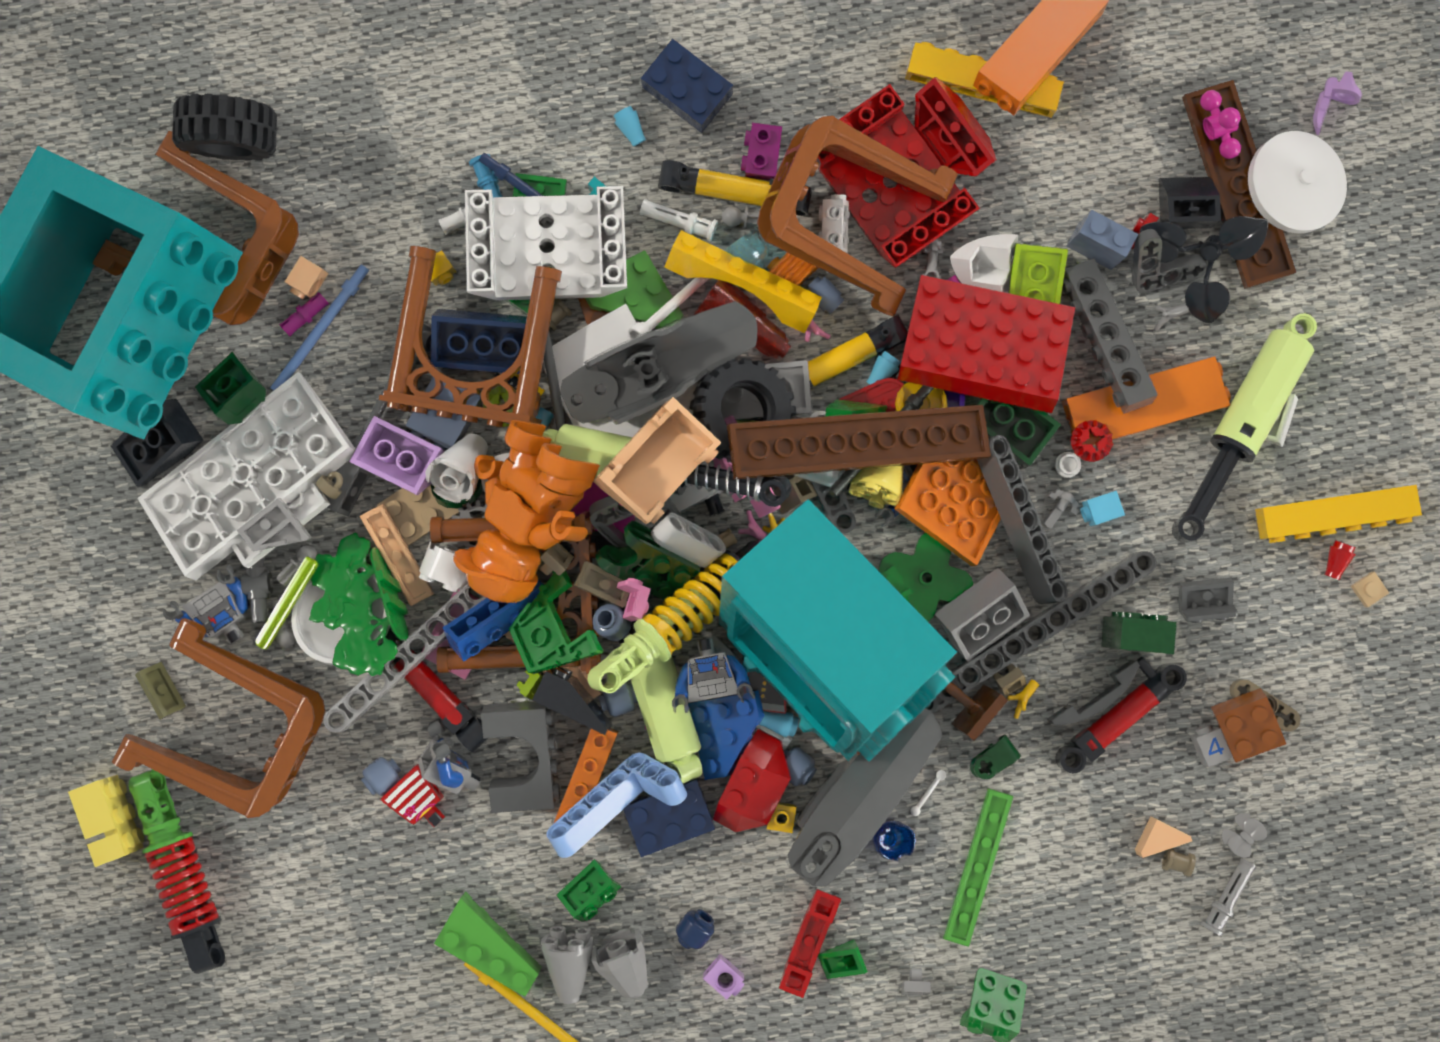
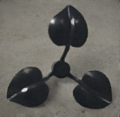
(1239, 235)

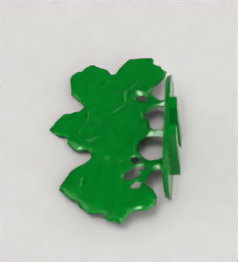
(349, 605)

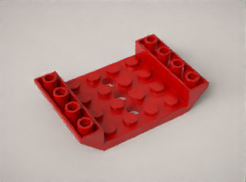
(900, 218)

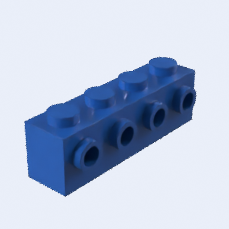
(484, 624)

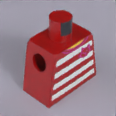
(415, 798)

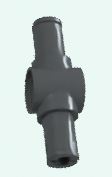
(257, 587)

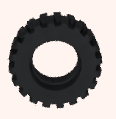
(224, 127)
(745, 375)

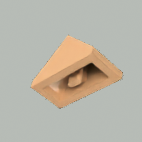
(1159, 837)

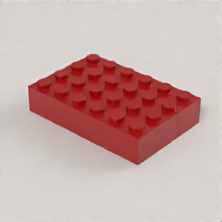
(987, 344)

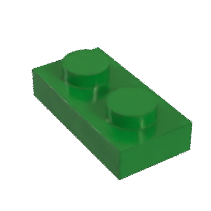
(545, 185)

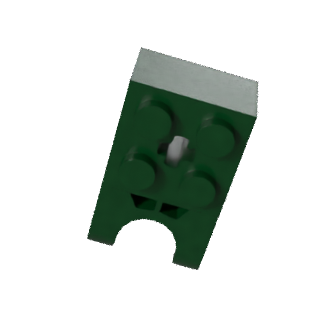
(646, 562)

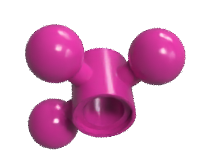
(1221, 124)

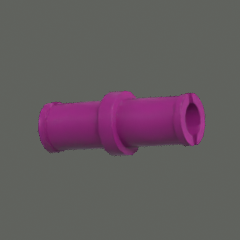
(304, 314)

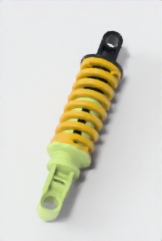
(661, 631)

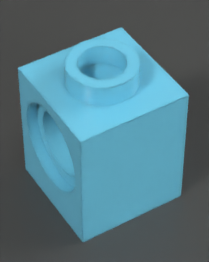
(1102, 508)

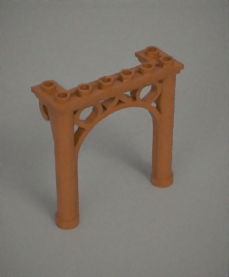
(402, 385)
(508, 656)

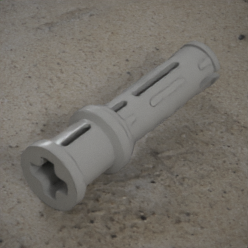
(1223, 907)

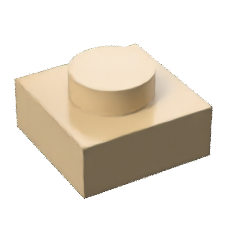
(1369, 589)

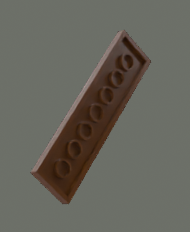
(1231, 180)

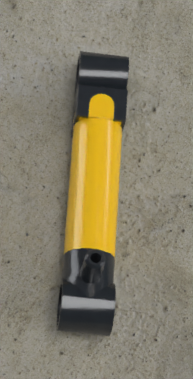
(680, 178)
(857, 350)

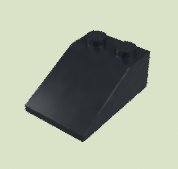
(163, 446)
(569, 697)

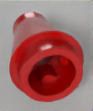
(1338, 559)

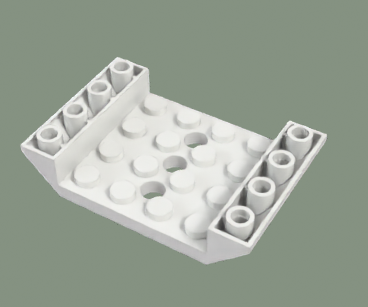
(507, 239)

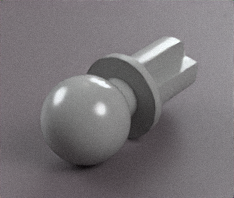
(733, 216)
(288, 573)

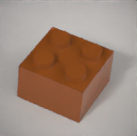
(1248, 725)

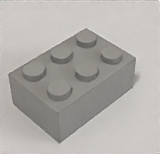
(982, 614)

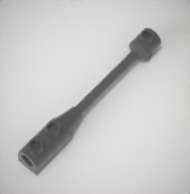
(353, 476)

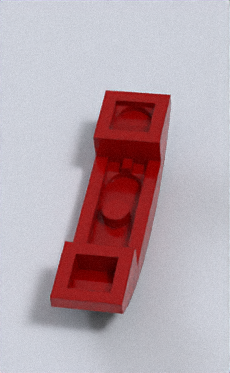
(808, 942)

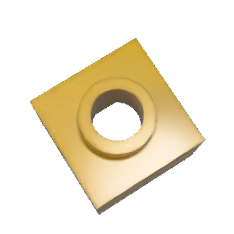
(442, 270)
(787, 826)

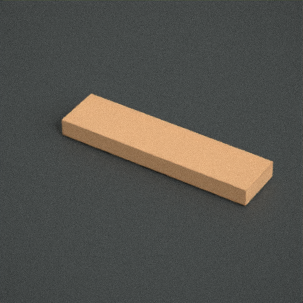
(396, 554)

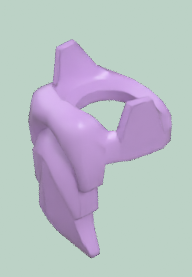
(1343, 91)

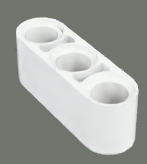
(688, 540)

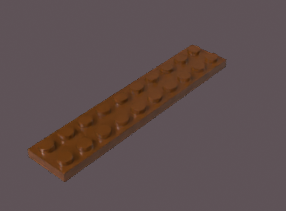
(857, 441)

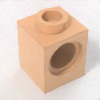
(305, 278)

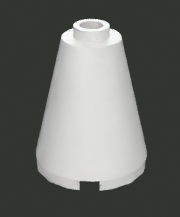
(454, 469)

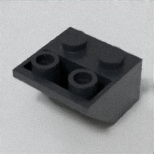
(1189, 202)

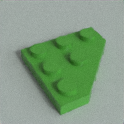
(643, 294)

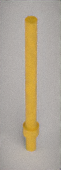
(523, 1005)

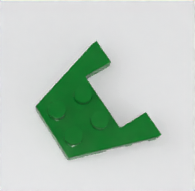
(542, 636)

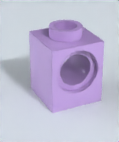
(718, 967)

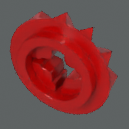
(1088, 452)

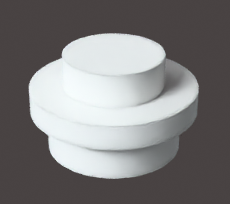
(1067, 464)

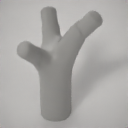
(1170, 313)

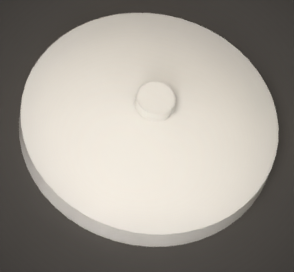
(1297, 182)
(317, 639)

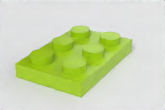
(1038, 272)

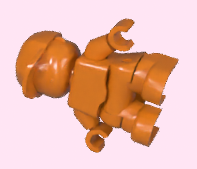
(531, 509)

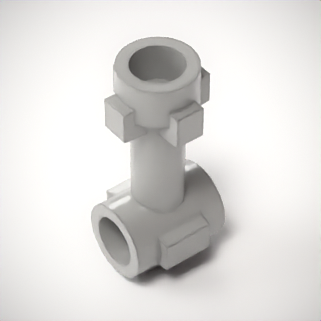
(933, 250)

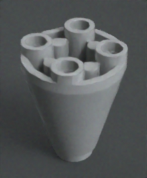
(567, 960)

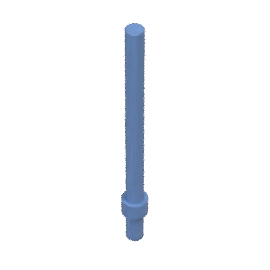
(350, 288)

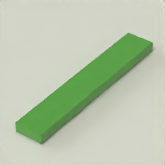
(978, 867)

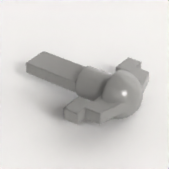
(1065, 499)

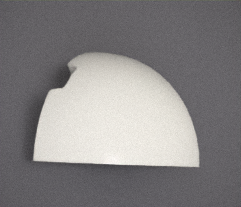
(986, 262)

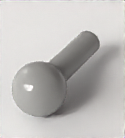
(285, 636)

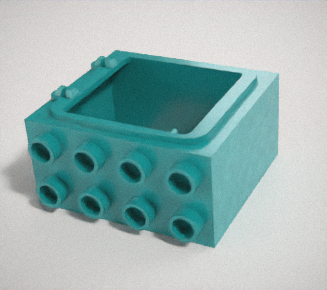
(150, 322)
(832, 635)

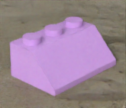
(395, 455)

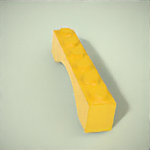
(699, 259)

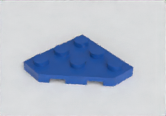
(725, 730)

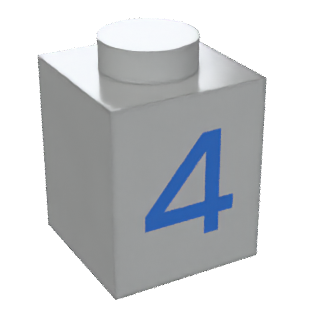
(1210, 745)

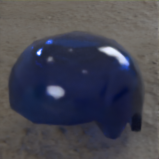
(894, 840)

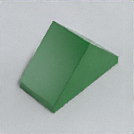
(842, 961)

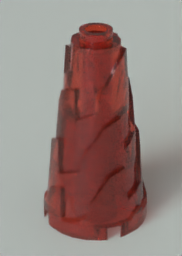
(770, 338)

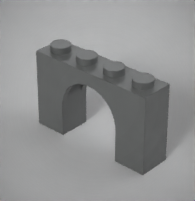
(532, 724)

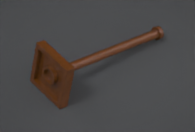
(977, 711)

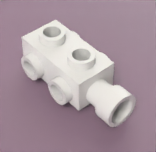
(833, 225)

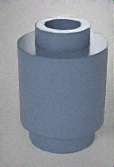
(830, 294)

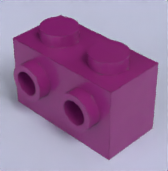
(762, 151)

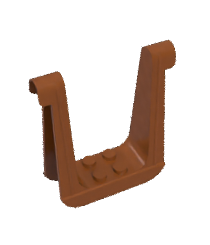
(778, 217)
(262, 253)
(252, 799)

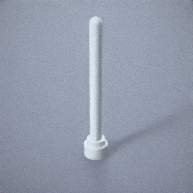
(643, 327)

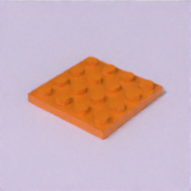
(952, 506)

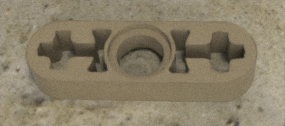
(1275, 703)

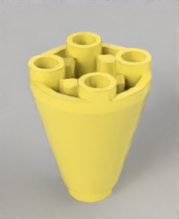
(879, 485)

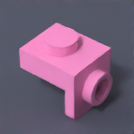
(637, 602)

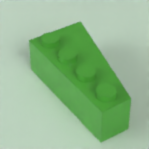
(487, 946)

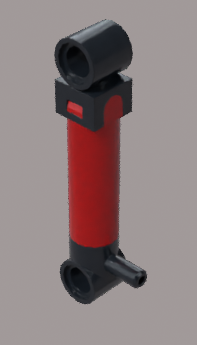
(453, 712)
(1091, 741)

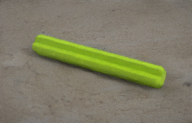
(286, 603)

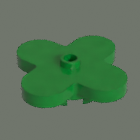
(930, 558)

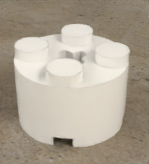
(439, 566)

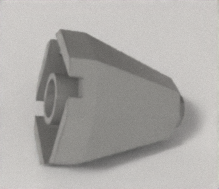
(622, 962)

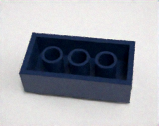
(475, 340)

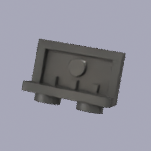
(1207, 600)

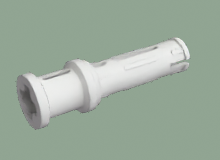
(691, 223)

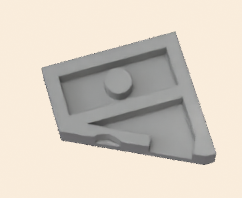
(273, 528)

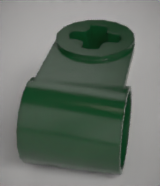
(997, 756)

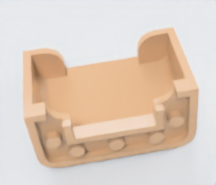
(657, 461)

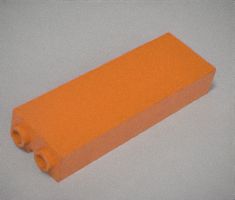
(1036, 50)
(1181, 395)

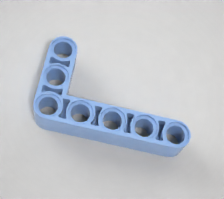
(610, 797)

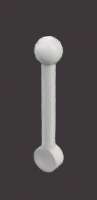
(940, 775)

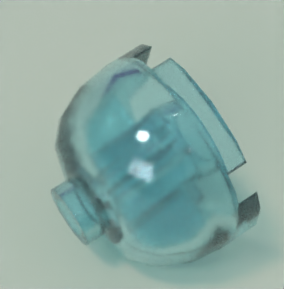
(750, 248)

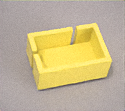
(104, 809)

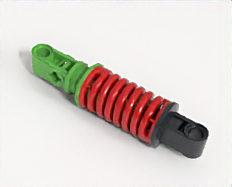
(175, 858)

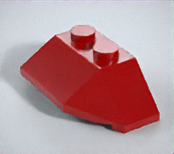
(952, 130)
(754, 785)

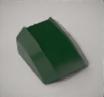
(231, 390)

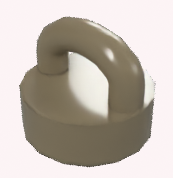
(328, 487)

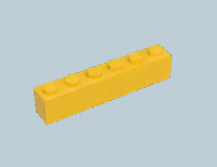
(960, 72)
(1338, 512)

